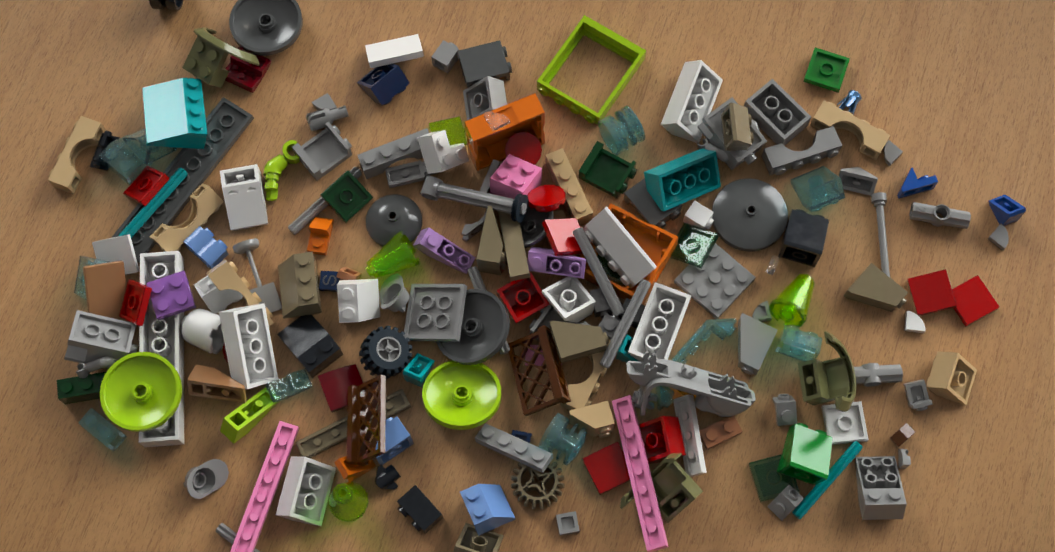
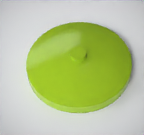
(140, 391)
(461, 395)

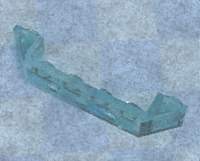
(720, 327)

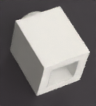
(699, 216)

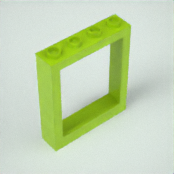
(609, 40)

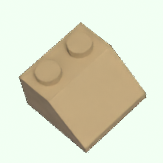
(951, 377)
(595, 418)

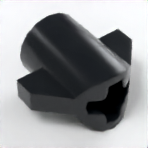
(386, 477)

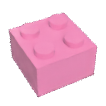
(515, 177)

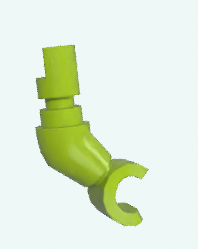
(274, 168)

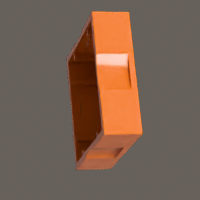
(486, 145)
(652, 239)

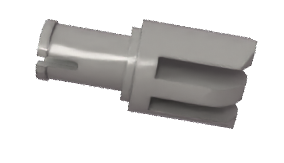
(320, 117)

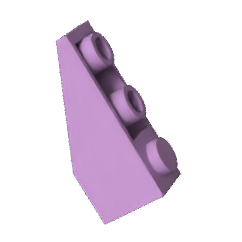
(443, 250)
(545, 261)

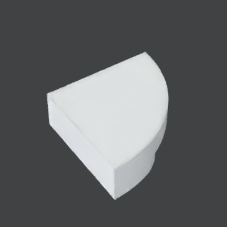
(913, 323)

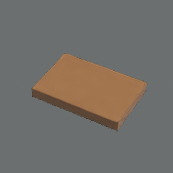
(105, 288)

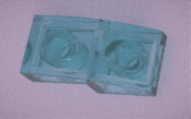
(289, 386)

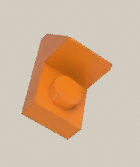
(320, 235)
(352, 471)

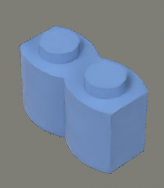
(206, 247)

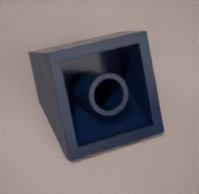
(384, 83)

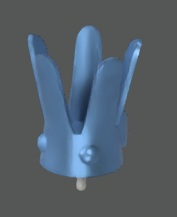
(851, 100)

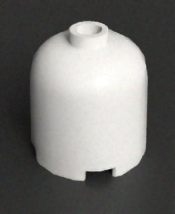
(203, 330)

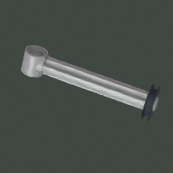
(435, 188)

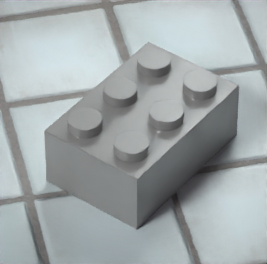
(777, 113)

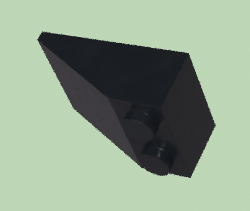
(310, 344)

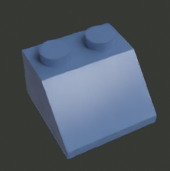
(396, 440)
(487, 507)

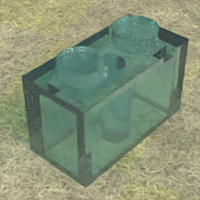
(102, 429)

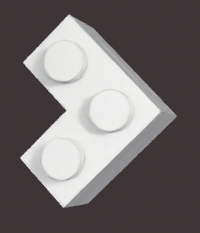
(439, 154)

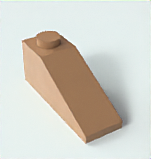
(212, 383)

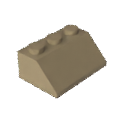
(299, 286)

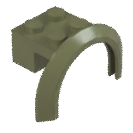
(209, 56)
(829, 379)
(672, 488)

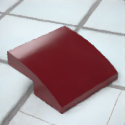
(247, 74)
(336, 384)

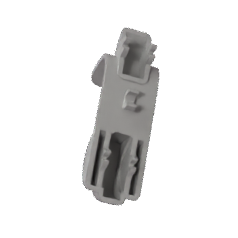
(713, 391)

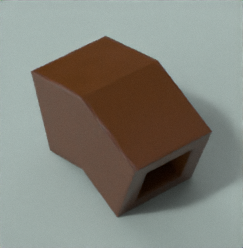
(902, 435)

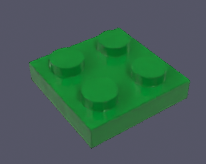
(826, 70)

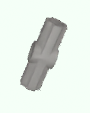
(951, 217)
(875, 374)

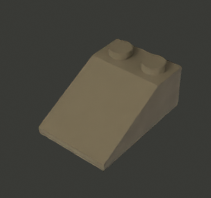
(491, 254)

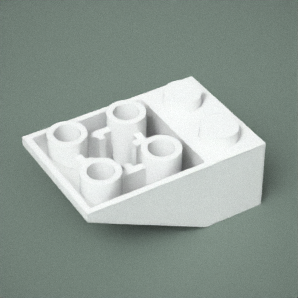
(244, 197)

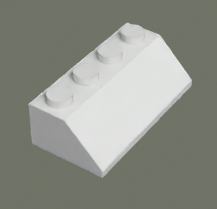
(691, 100)
(618, 248)
(659, 322)
(248, 345)

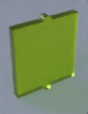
(453, 129)

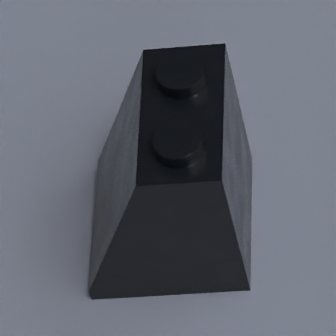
(804, 238)

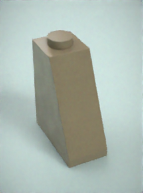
(877, 290)
(577, 340)

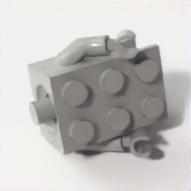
(713, 132)
(98, 342)

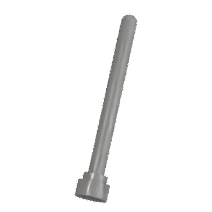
(879, 200)

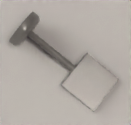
(267, 292)

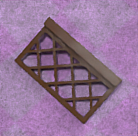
(551, 362)
(358, 417)

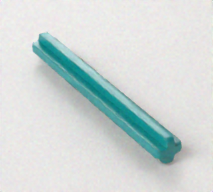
(146, 212)
(821, 487)

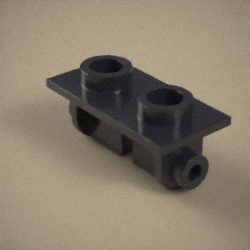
(105, 139)

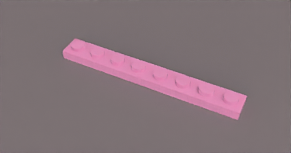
(640, 474)
(265, 488)

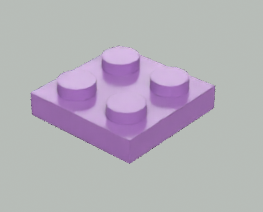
(171, 295)

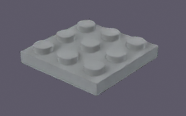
(716, 283)
(435, 312)

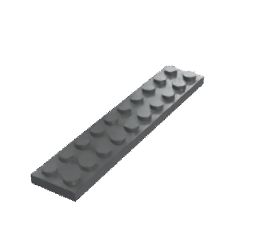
(223, 129)

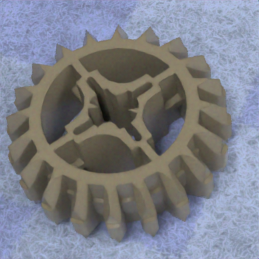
(529, 486)

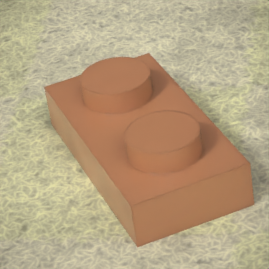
(720, 432)

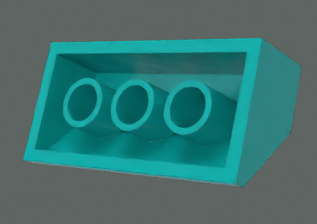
(683, 178)

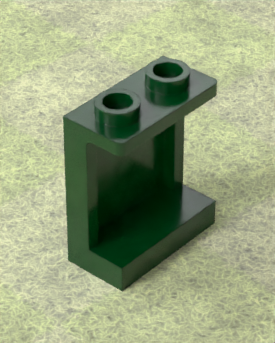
(607, 171)

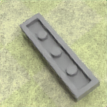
(514, 448)

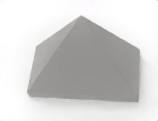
(858, 180)

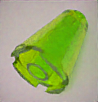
(392, 257)
(794, 301)
(348, 501)

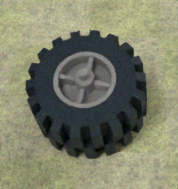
(385, 352)

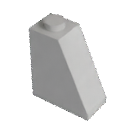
(753, 343)

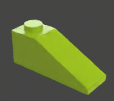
(247, 416)

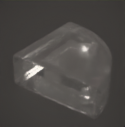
(496, 120)
(772, 265)

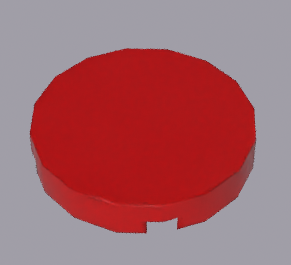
(524, 146)
(546, 198)

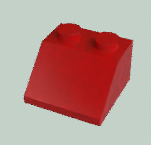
(522, 298)
(661, 438)

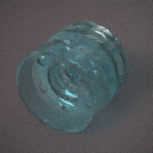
(621, 130)
(563, 439)

